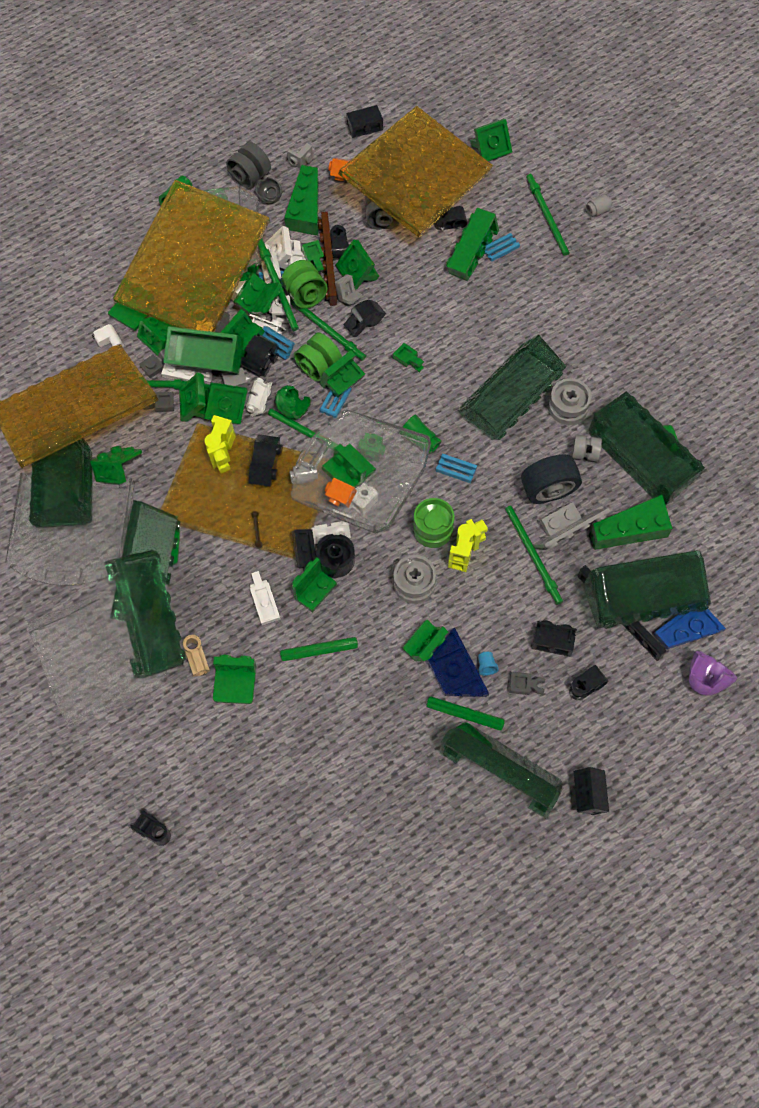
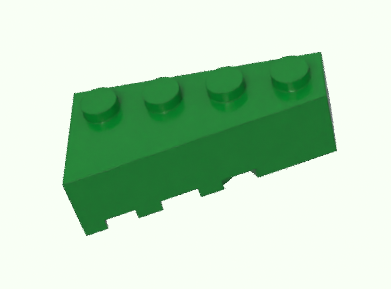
(304, 202)
(472, 244)
(634, 525)

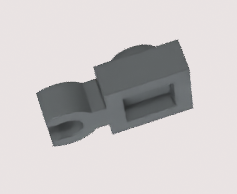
(223, 322)
(522, 683)

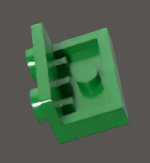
(424, 641)

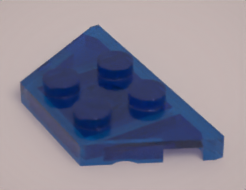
(455, 669)

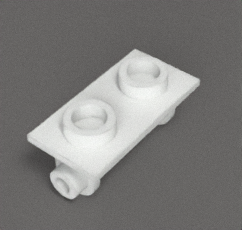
(274, 324)
(256, 404)
(336, 529)

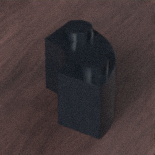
(264, 460)

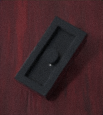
(303, 546)

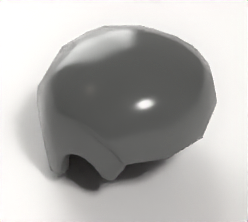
(268, 190)

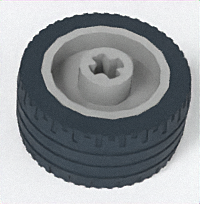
(551, 479)

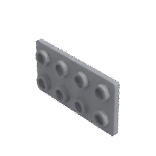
(564, 522)

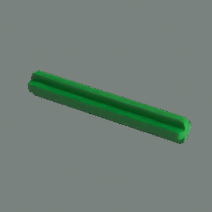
(319, 649)
(465, 713)

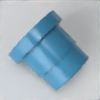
(487, 664)

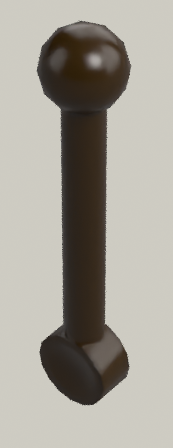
(258, 544)

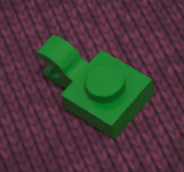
(313, 253)
(407, 355)

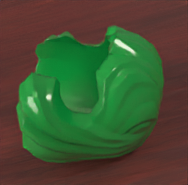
(289, 404)

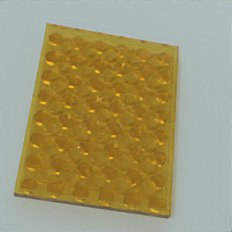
(416, 170)
(191, 259)
(73, 405)
(224, 501)

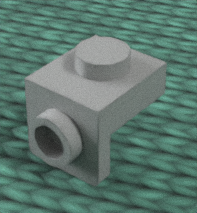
(302, 157)
(346, 290)

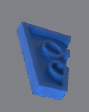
(688, 628)

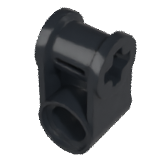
(452, 219)
(338, 241)
(590, 681)
(148, 826)

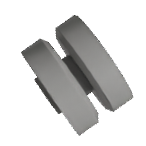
(569, 401)
(414, 579)

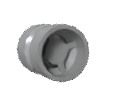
(579, 448)

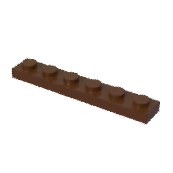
(328, 264)

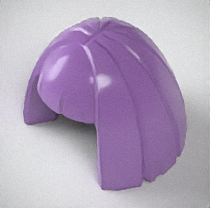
(708, 675)

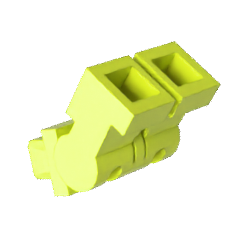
(219, 441)
(468, 539)

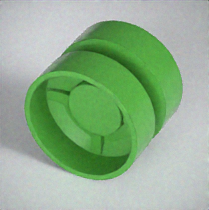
(304, 284)
(317, 356)
(433, 522)

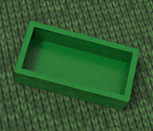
(203, 350)

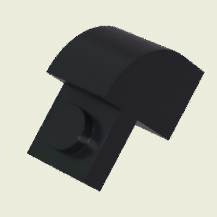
(364, 314)

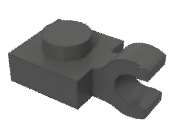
(153, 364)
(165, 402)

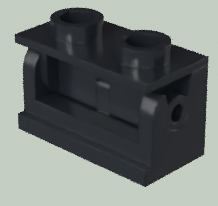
(364, 121)
(554, 638)
(591, 791)

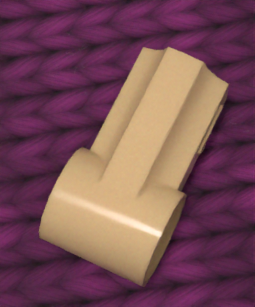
(195, 656)

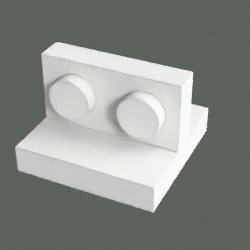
(281, 244)

